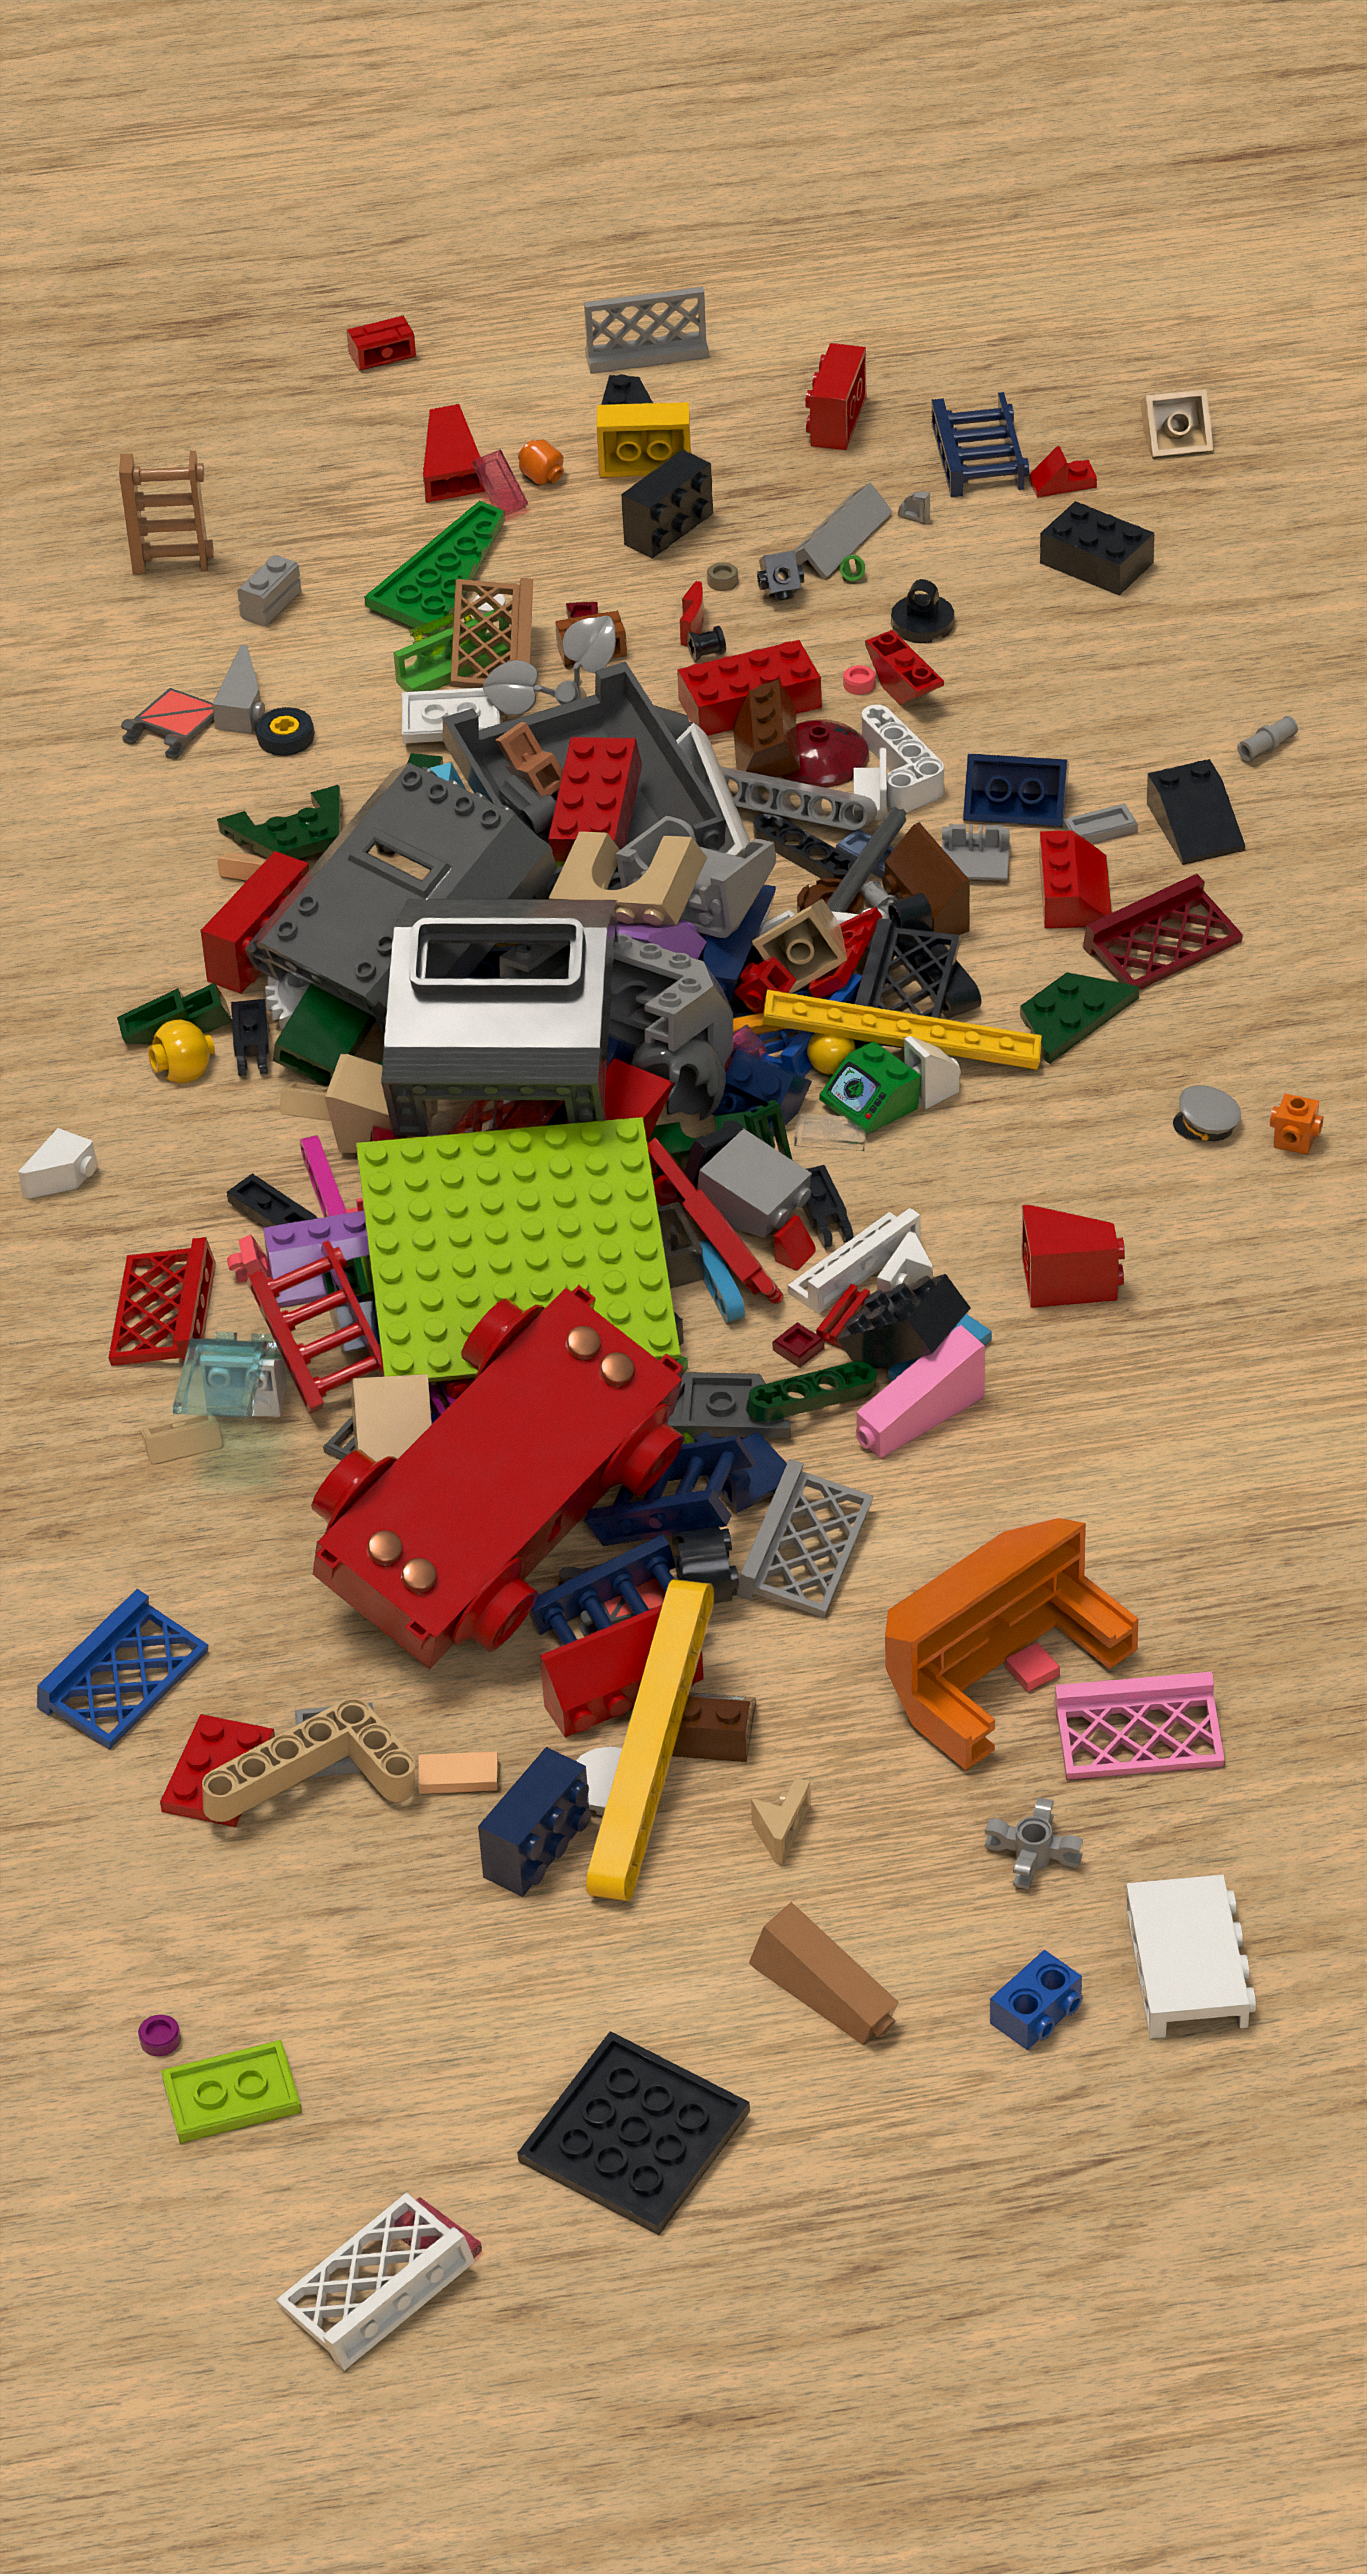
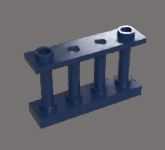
(953, 455)
(685, 1509)
(603, 1584)

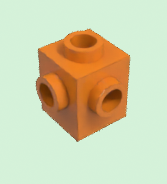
(1296, 1123)

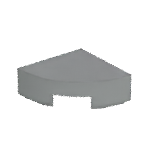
(916, 507)

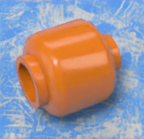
(541, 462)

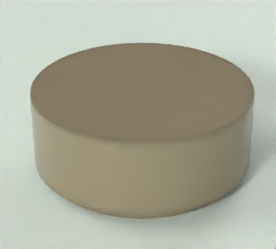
(722, 576)

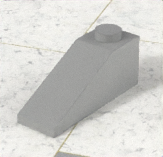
(238, 699)

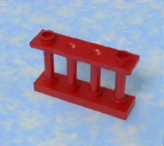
(283, 1323)

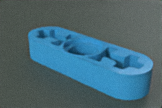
(721, 1284)

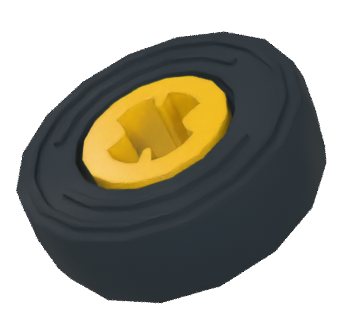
(285, 731)

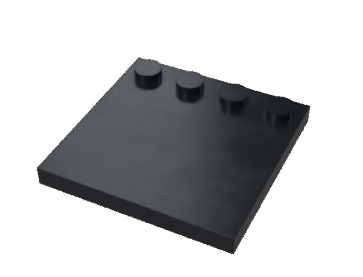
(634, 2132)

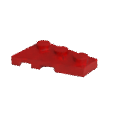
(856, 936)

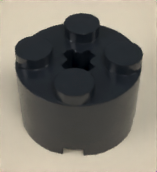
(705, 1560)

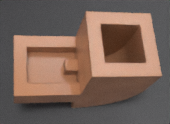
(529, 761)

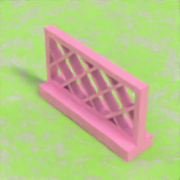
(1139, 1696)

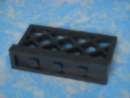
(882, 962)

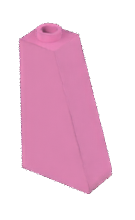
(924, 1394)

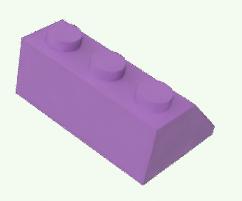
(675, 938)
(300, 1243)

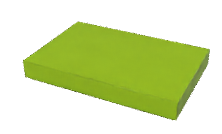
(230, 2091)

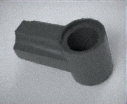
(528, 804)

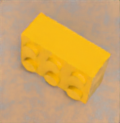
(640, 436)

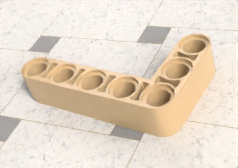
(305, 1749)

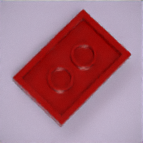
(209, 1747)

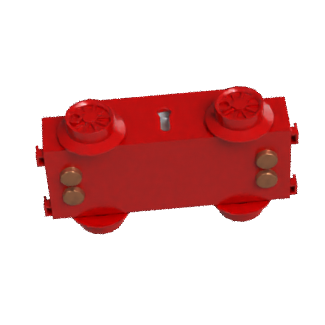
(470, 1509)

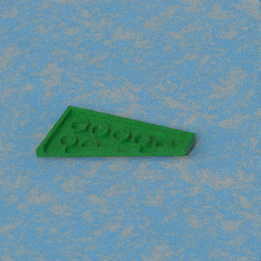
(426, 582)

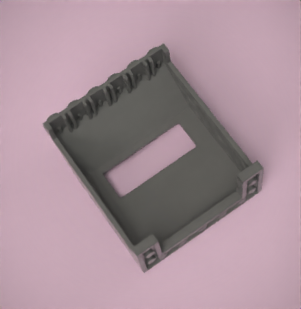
(498, 1033)

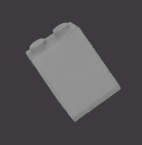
(754, 1184)

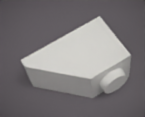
(938, 1071)
(58, 1165)

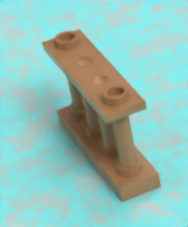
(139, 526)

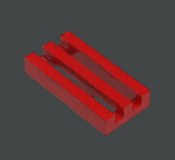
(850, 1296)

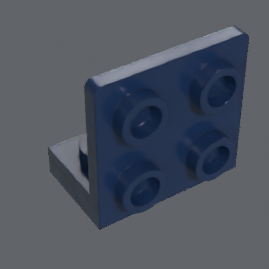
(751, 1484)

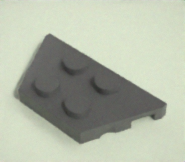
(719, 1406)

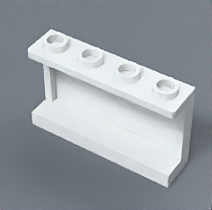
(1188, 1951)

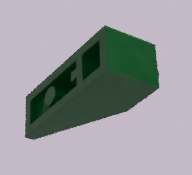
(358, 1274)

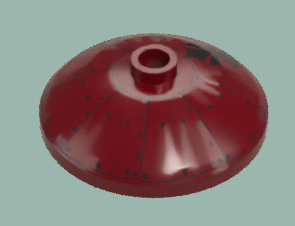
(828, 753)

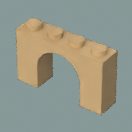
(652, 899)

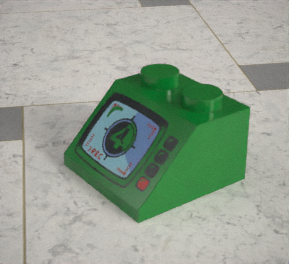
(872, 1088)

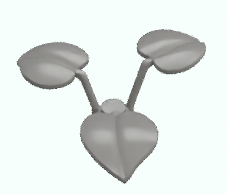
(586, 642)

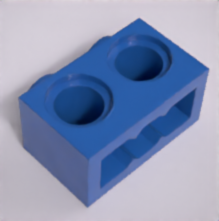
(1036, 2000)

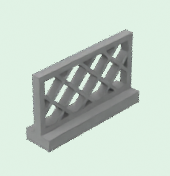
(646, 348)
(778, 1521)

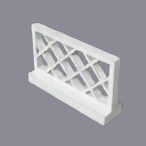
(395, 2296)

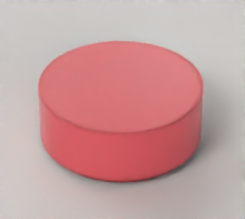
(859, 679)

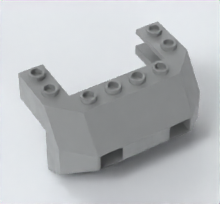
(652, 992)

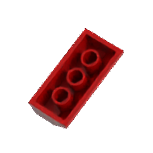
(599, 1673)

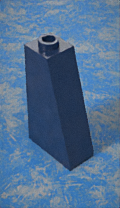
(730, 955)

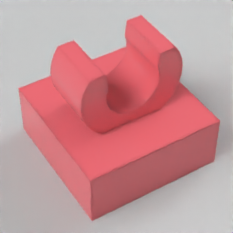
(249, 1260)

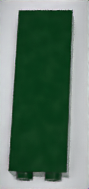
(319, 1033)

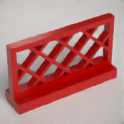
(189, 1303)

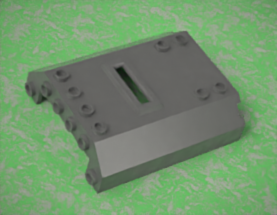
(617, 710)
(345, 909)

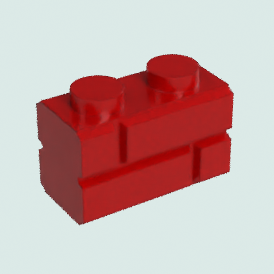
(381, 343)

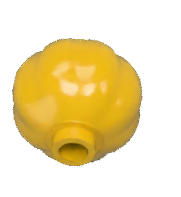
(181, 1050)

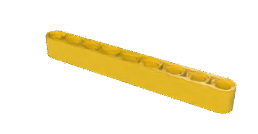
(650, 1741)

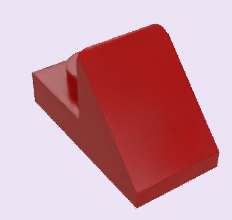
(1058, 476)

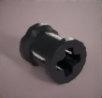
(706, 643)

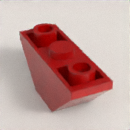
(900, 668)

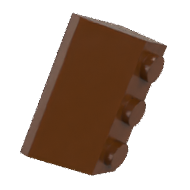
(767, 732)
(924, 867)

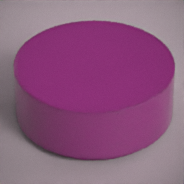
(159, 2035)

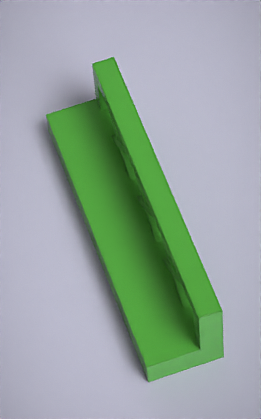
(435, 671)

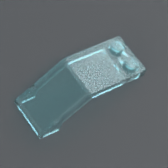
(222, 1374)

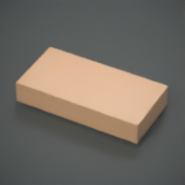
(458, 1772)

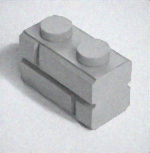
(269, 590)

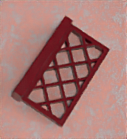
(1147, 917)

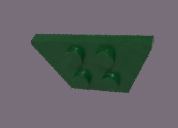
(1073, 1010)

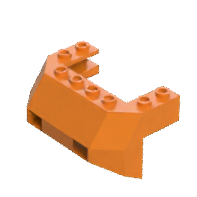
(987, 1612)

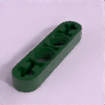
(772, 1402)

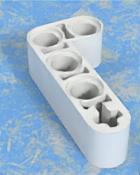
(915, 770)

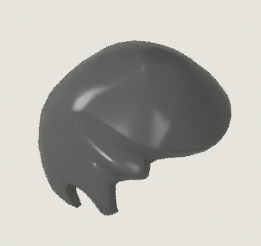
(693, 1069)

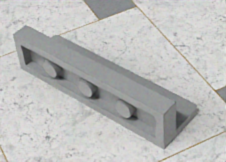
(843, 530)

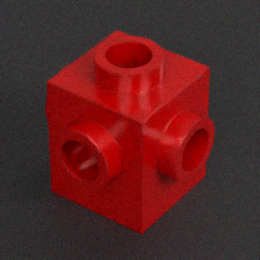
(760, 978)

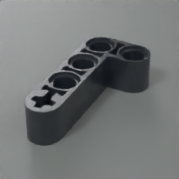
(916, 914)

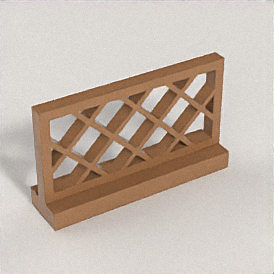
(519, 631)

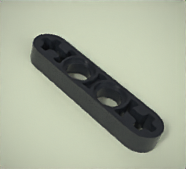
(779, 830)

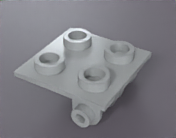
(979, 854)

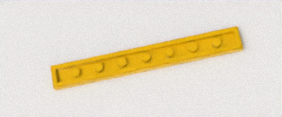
(893, 1026)

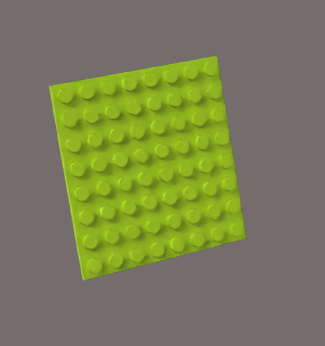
(514, 1219)

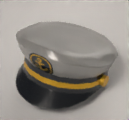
(1206, 1114)

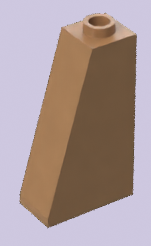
(822, 1975)

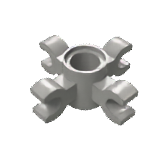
(1033, 1843)

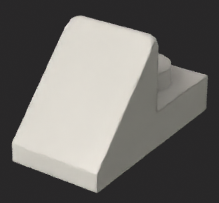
(906, 1265)

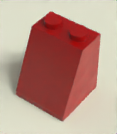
(1069, 1258)

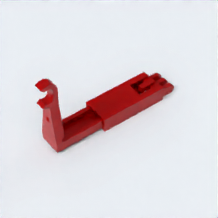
(715, 1226)

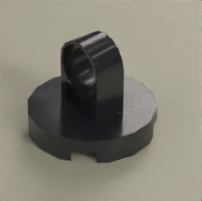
(922, 615)

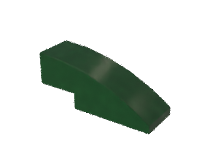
(203, 1008)

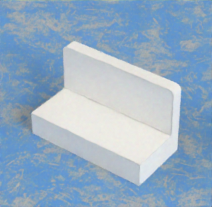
(872, 784)

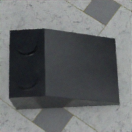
(1194, 811)

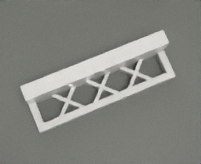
(854, 1261)

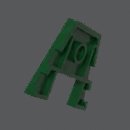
(294, 835)

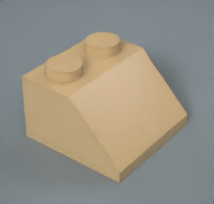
(1177, 423)

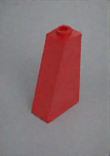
(449, 456)

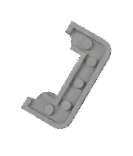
(725, 882)

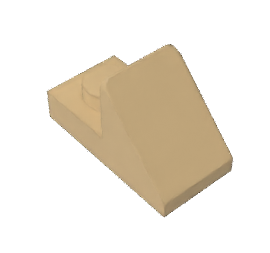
(781, 1823)

